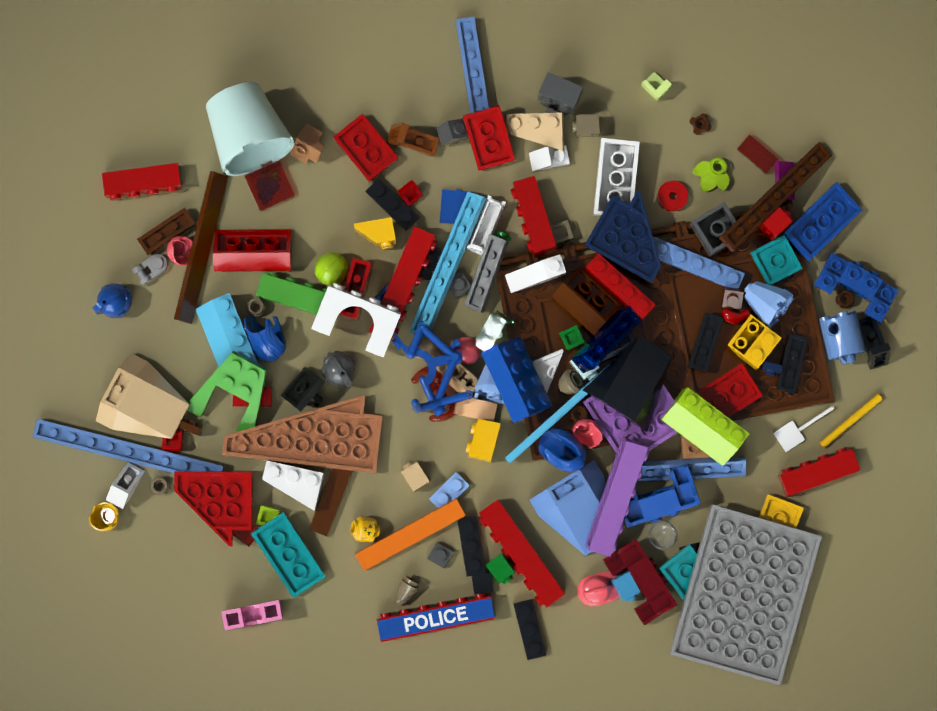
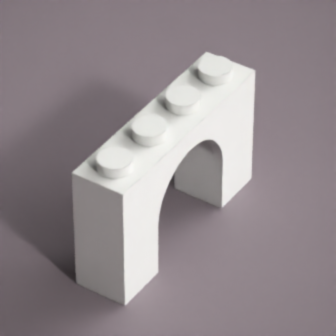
(338, 299)

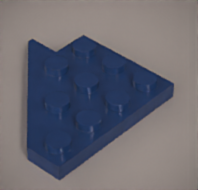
(626, 237)

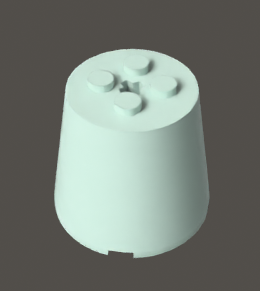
(246, 129)

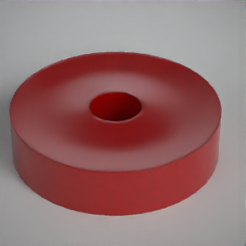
(678, 189)

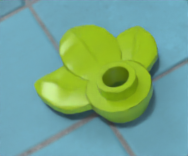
(710, 177)

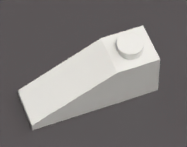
(536, 274)

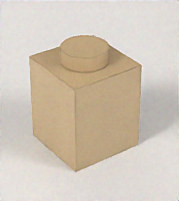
(414, 475)

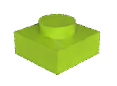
(266, 514)

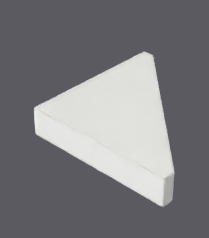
(547, 367)

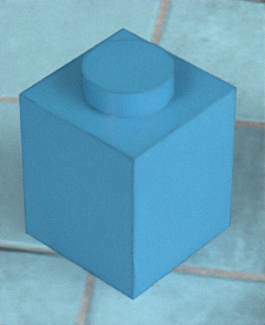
(625, 586)

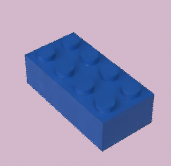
(516, 379)

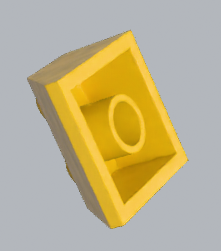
(377, 232)
(484, 440)

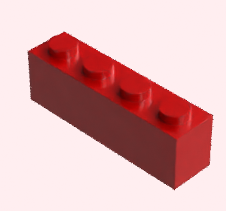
(142, 180)
(534, 217)
(619, 286)
(819, 472)

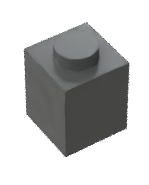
(452, 132)

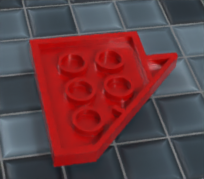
(218, 498)

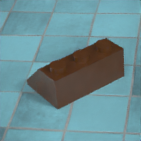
(586, 300)

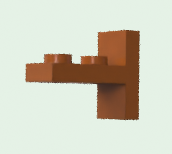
(402, 135)

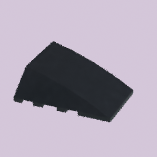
(633, 381)

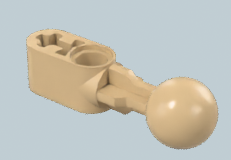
(467, 377)

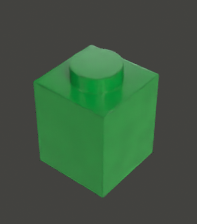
(500, 569)

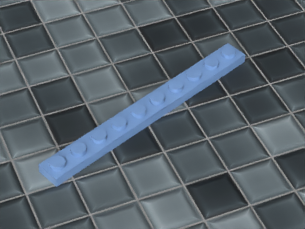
(119, 449)

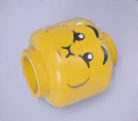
(365, 529)

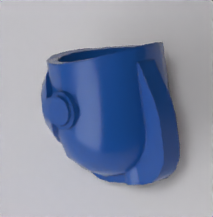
(113, 300)

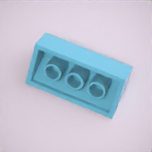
(224, 329)

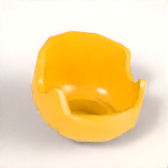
(104, 516)

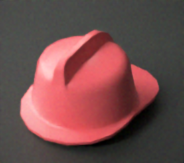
(597, 589)

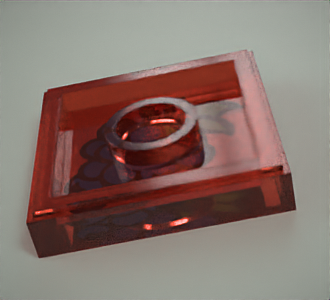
(269, 185)

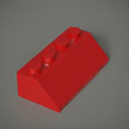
(252, 250)

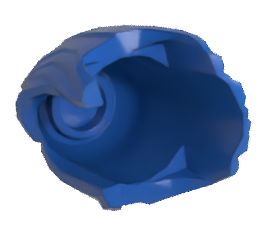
(265, 341)
(562, 450)

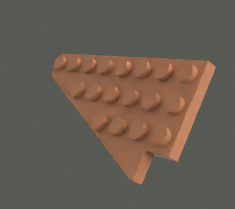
(324, 437)

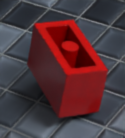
(776, 223)

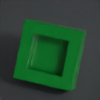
(571, 337)

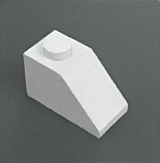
(124, 485)

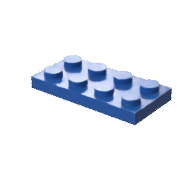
(822, 221)

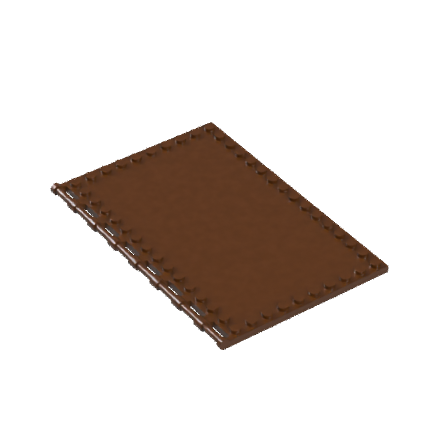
(674, 325)

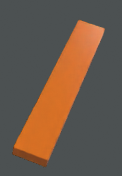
(410, 534)

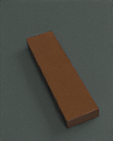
(330, 501)

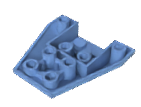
(572, 504)

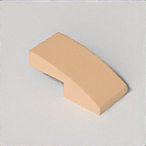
(476, 409)

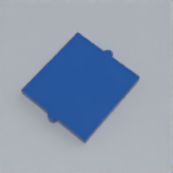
(451, 204)

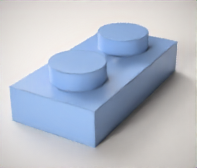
(449, 490)

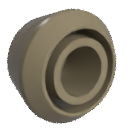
(570, 382)

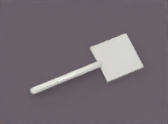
(790, 435)

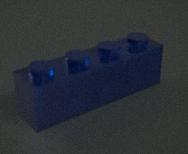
(606, 339)

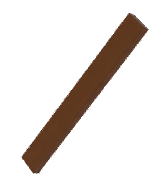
(775, 196)
(201, 247)

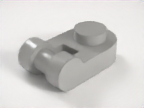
(156, 263)

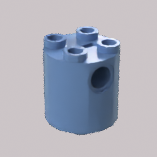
(842, 336)

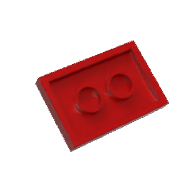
(488, 137)
(365, 148)
(731, 391)

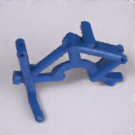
(451, 357)

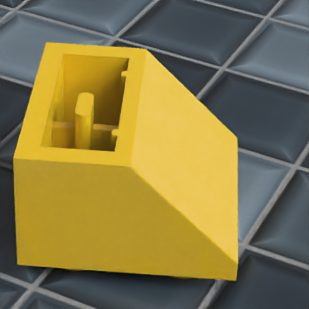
(753, 342)

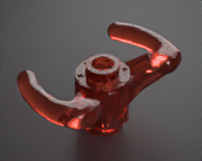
(435, 386)

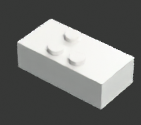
(615, 172)

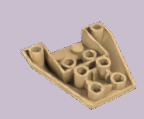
(141, 401)

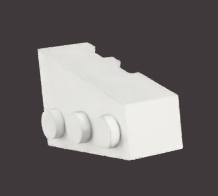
(296, 482)

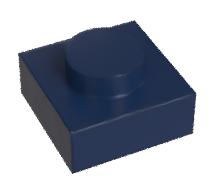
(771, 369)

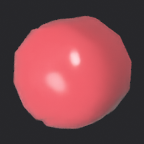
(179, 249)
(468, 350)
(587, 432)

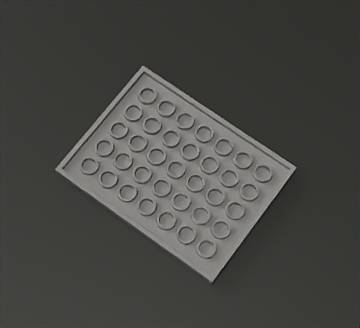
(745, 595)

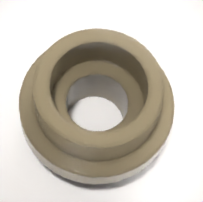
(252, 302)
(155, 481)

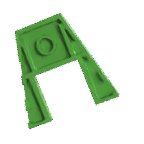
(239, 377)

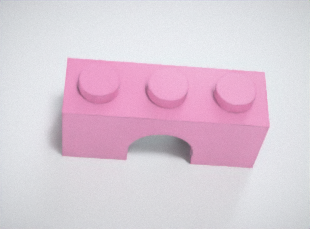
(252, 615)

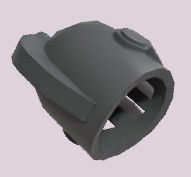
(339, 369)

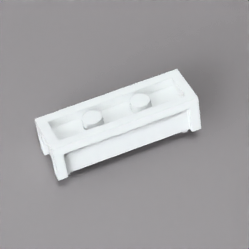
(486, 224)

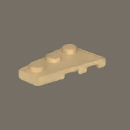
(538, 127)

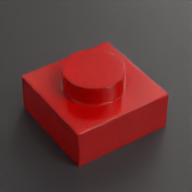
(410, 193)
(173, 444)

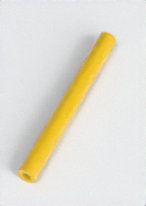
(851, 420)

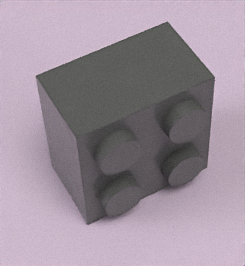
(559, 94)
(711, 226)

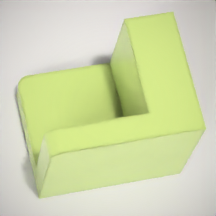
(656, 86)

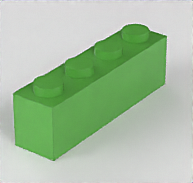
(290, 293)

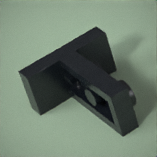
(876, 349)

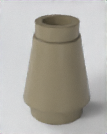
(406, 590)

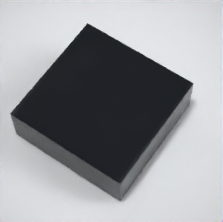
(482, 583)

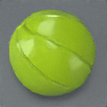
(331, 268)

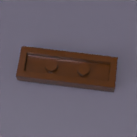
(166, 231)

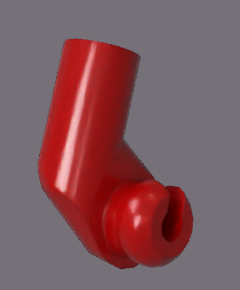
(733, 317)

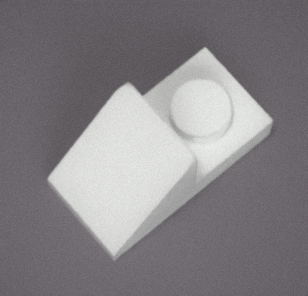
(548, 158)

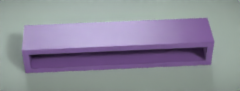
(616, 497)

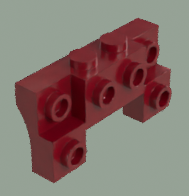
(647, 579)

